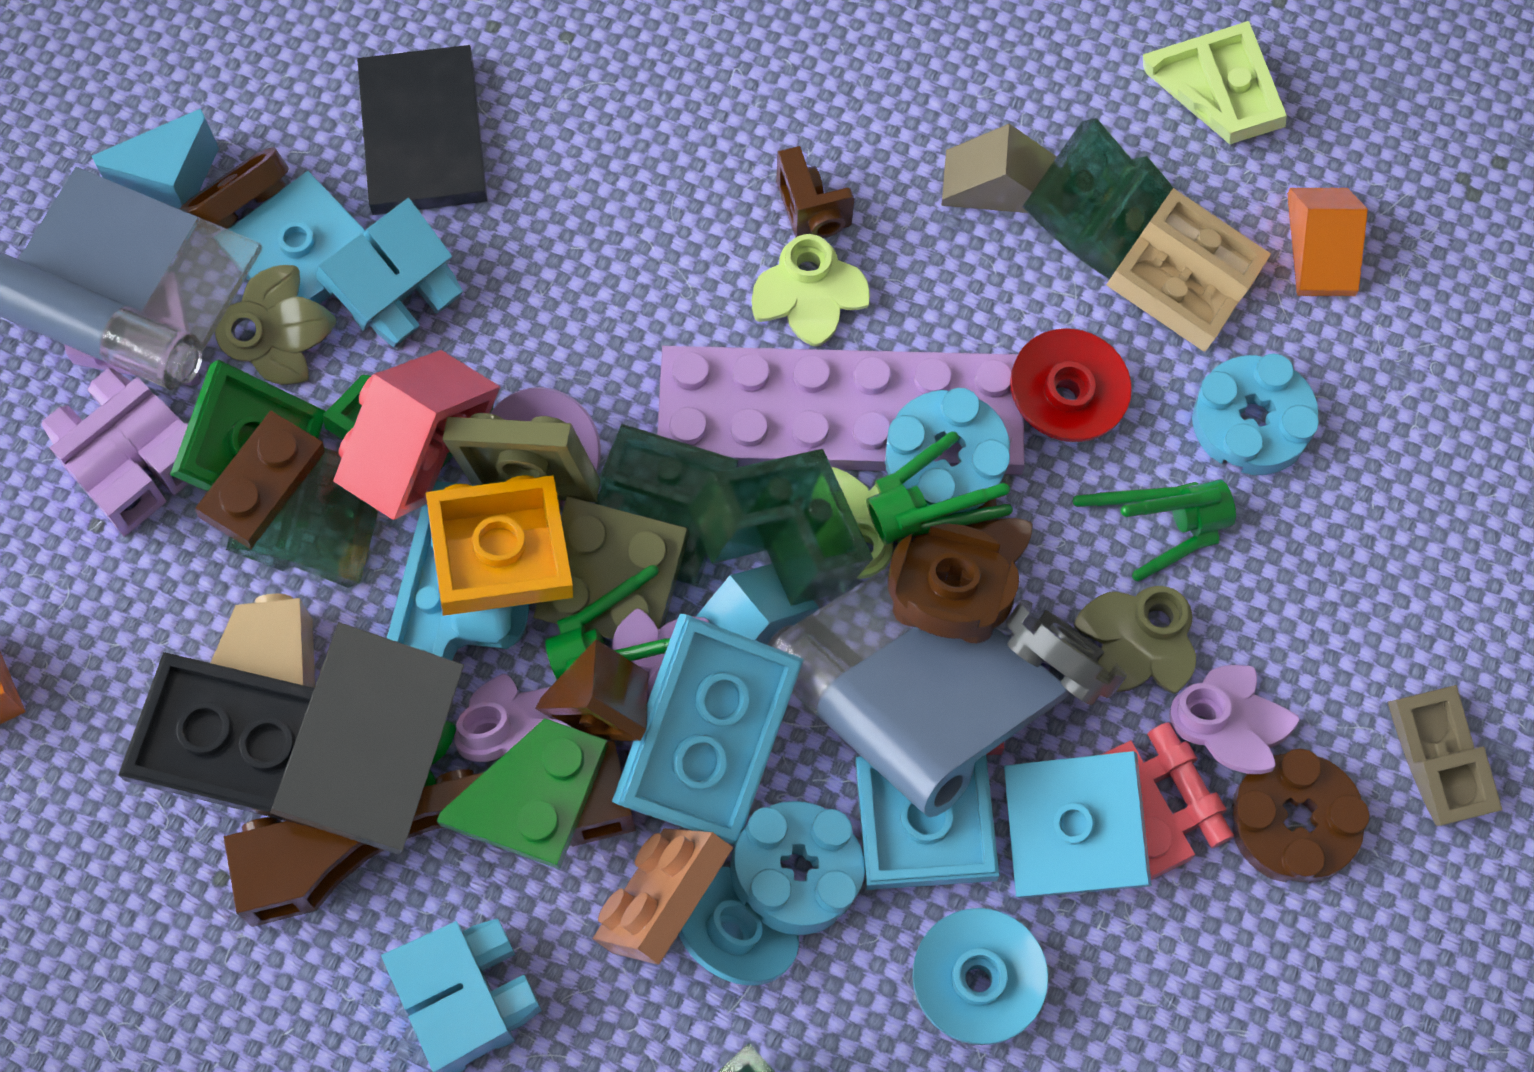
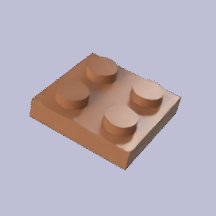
(662, 893)

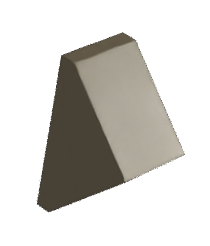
(994, 171)

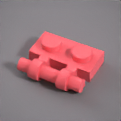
(1165, 830)

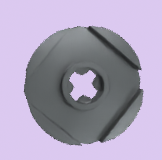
(1065, 650)

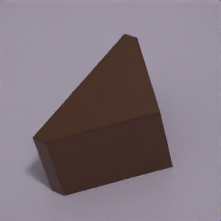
(600, 695)

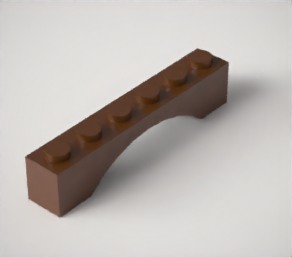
(293, 868)

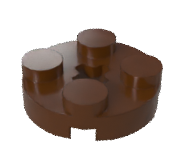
(946, 610)
(1298, 855)

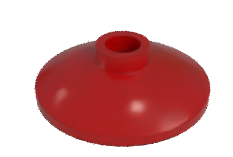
(1085, 367)

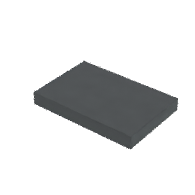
(368, 739)

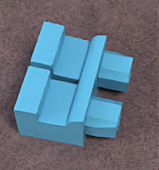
(386, 267)
(450, 997)

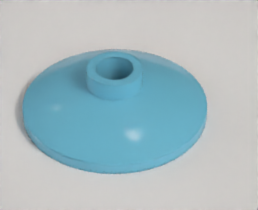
(733, 940)
(989, 943)

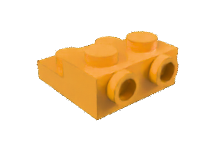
(498, 544)

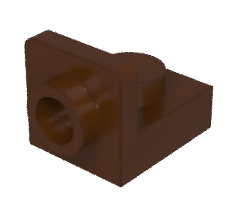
(804, 198)

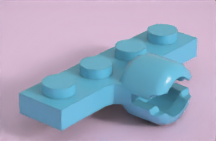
(419, 614)

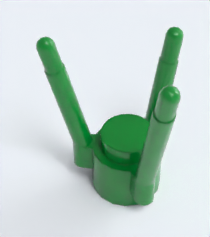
(1194, 507)
(903, 511)
(574, 639)

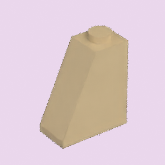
(270, 640)

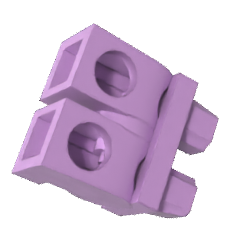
(114, 446)

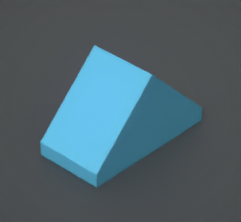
(163, 162)
(754, 605)

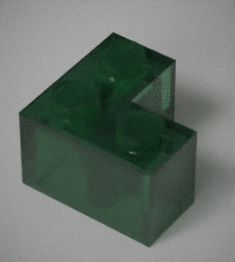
(792, 513)

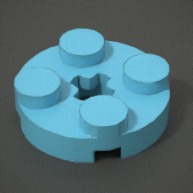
(1269, 384)
(931, 417)
(771, 891)

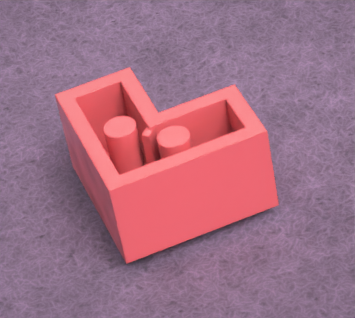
(399, 432)

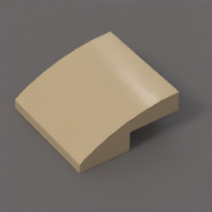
(1189, 270)

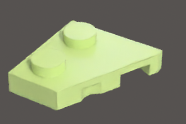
(1221, 82)

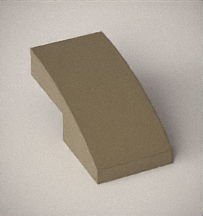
(1442, 756)

